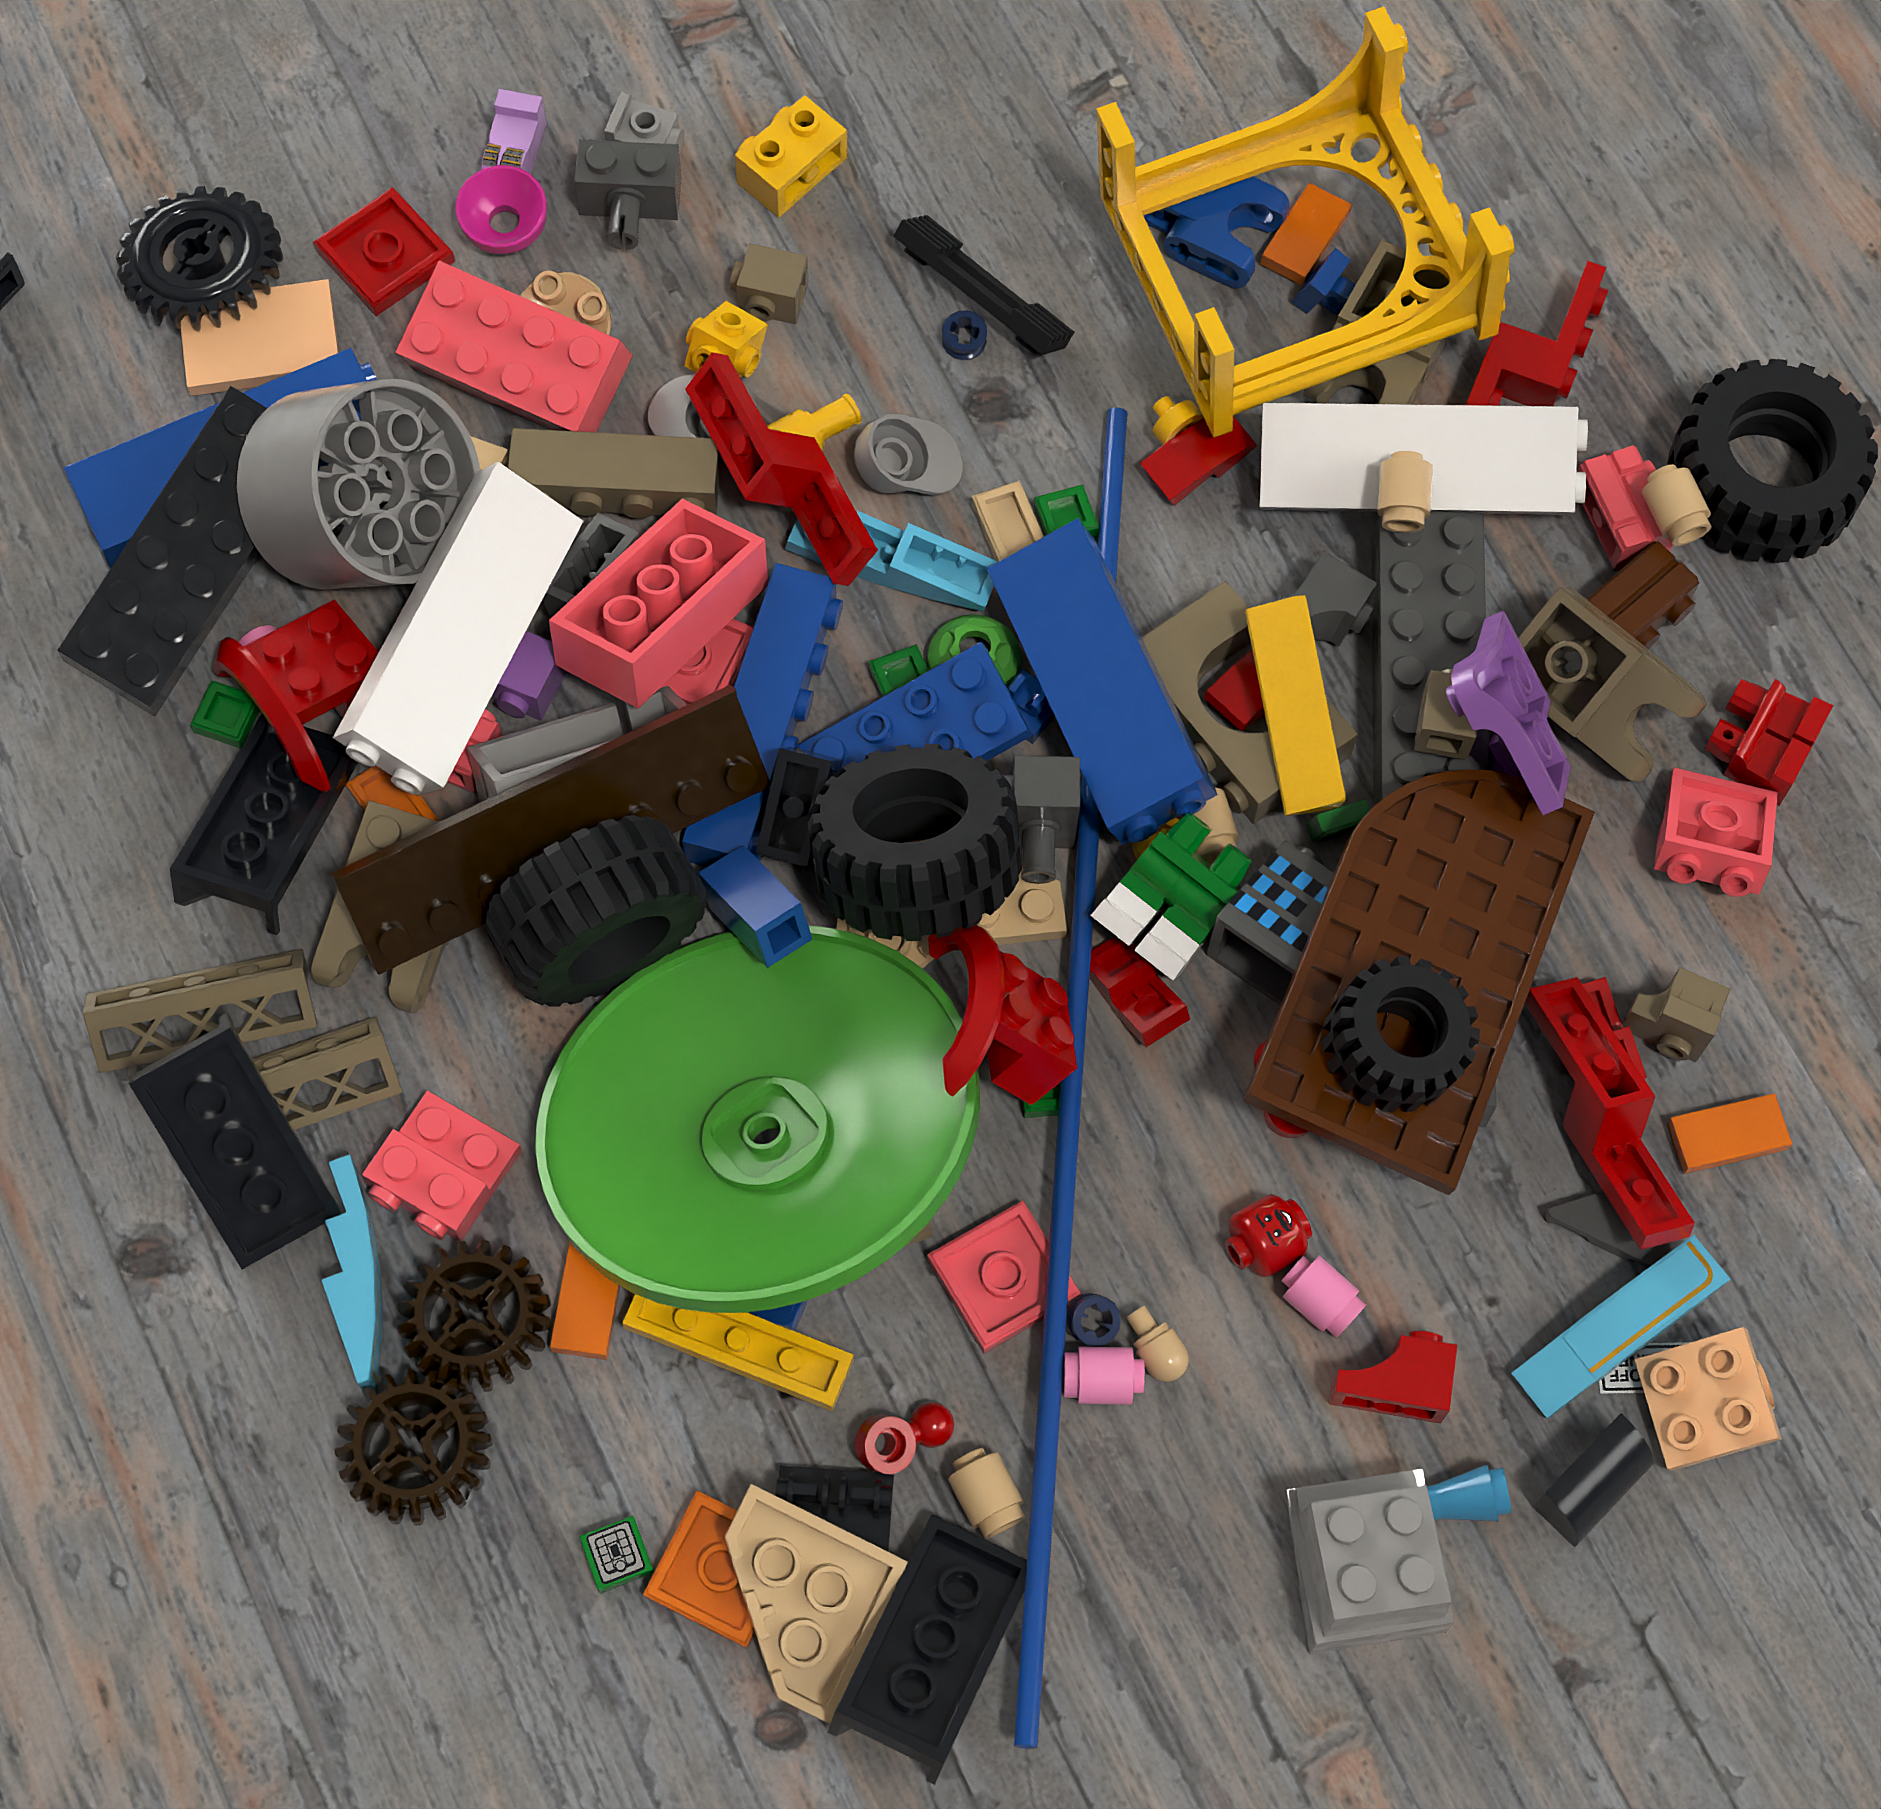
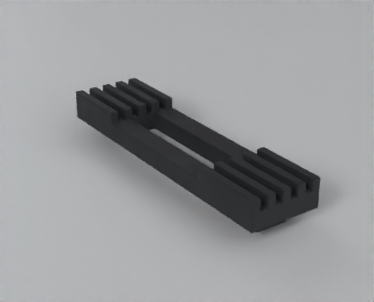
(935, 246)

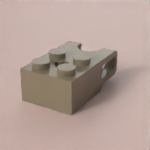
(1399, 377)
(1612, 684)
(340, 943)

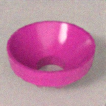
(496, 191)

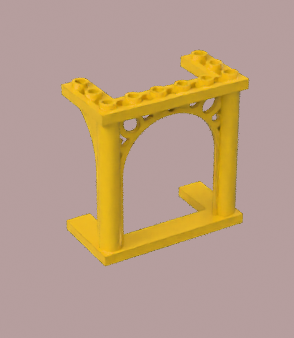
(1352, 107)

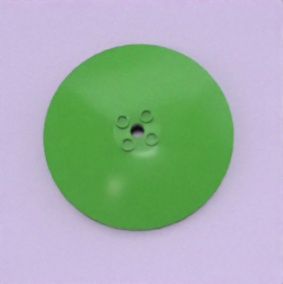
(701, 1053)

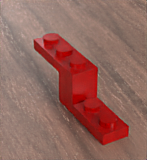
(1535, 367)
(781, 469)
(1609, 1113)

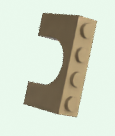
(1183, 654)

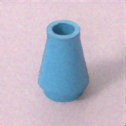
(1471, 1496)

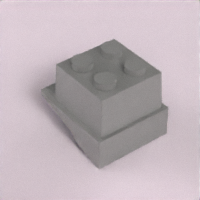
(1368, 1561)

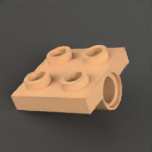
(1708, 1399)

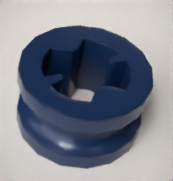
(977, 328)
(1097, 1302)

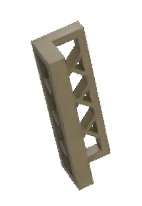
(197, 991)
(318, 1060)

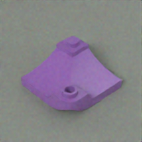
(1504, 695)

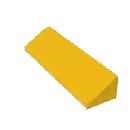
(1295, 706)

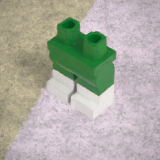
(1184, 880)

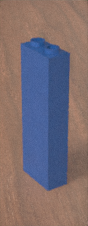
(126, 479)
(1102, 683)

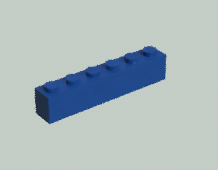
(773, 696)

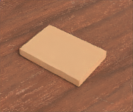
(279, 337)

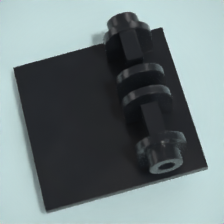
(846, 1498)

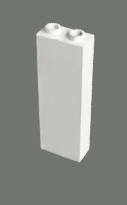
(1479, 456)
(458, 631)

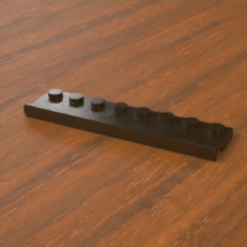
(447, 874)

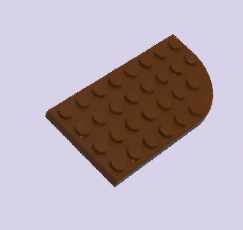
(1438, 874)

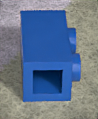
(755, 906)

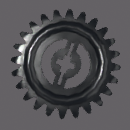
(200, 278)

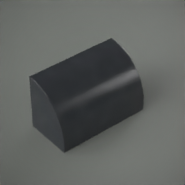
(1596, 1480)

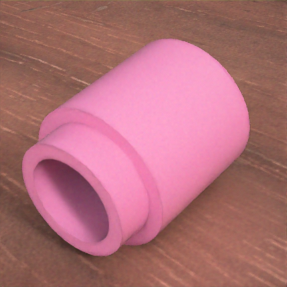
(1322, 1295)
(1102, 1375)

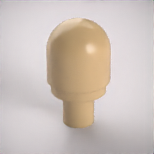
(1159, 1346)

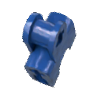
(1203, 225)

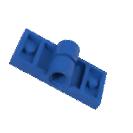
(951, 705)

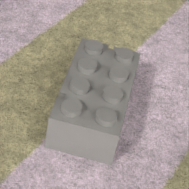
(532, 751)

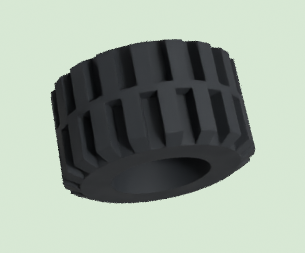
(1429, 1005)

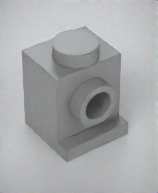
(642, 123)

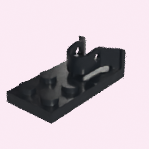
(259, 825)
(234, 1144)
(933, 1645)

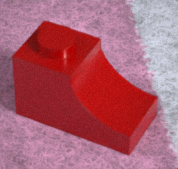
(1408, 1384)

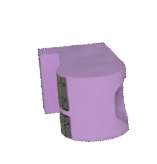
(515, 130)

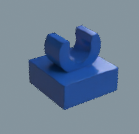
(1326, 285)
(1031, 703)

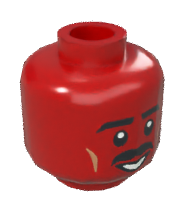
(1268, 1235)

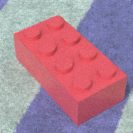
(513, 352)
(659, 603)

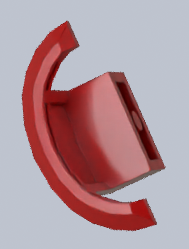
(301, 675)
(1010, 1017)

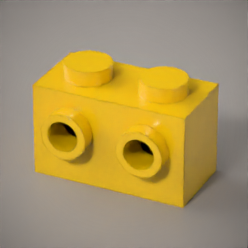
(790, 155)

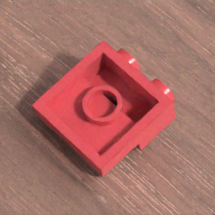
(1716, 832)
(440, 1167)

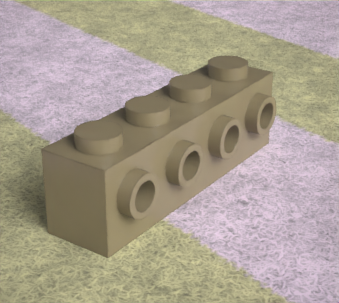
(617, 471)

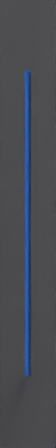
(1064, 1181)

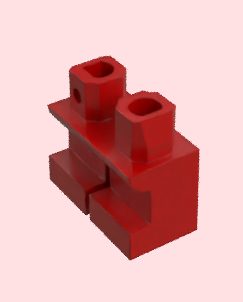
(1774, 742)

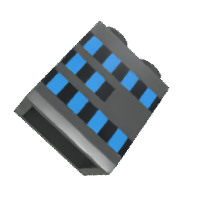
(1270, 920)

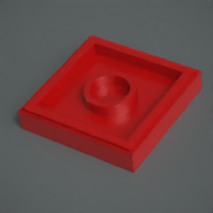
(383, 251)

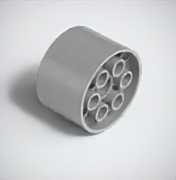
(295, 507)

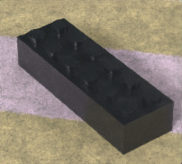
(173, 570)

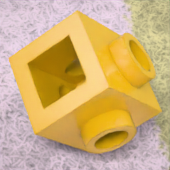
(729, 333)

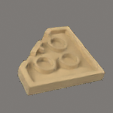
(808, 1596)

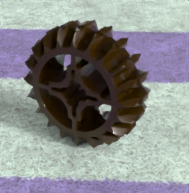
(487, 1298)
(394, 1464)

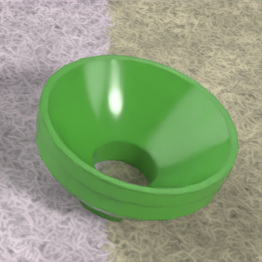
(1003, 644)

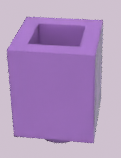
(529, 679)

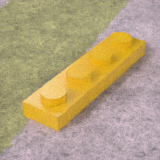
(747, 1348)

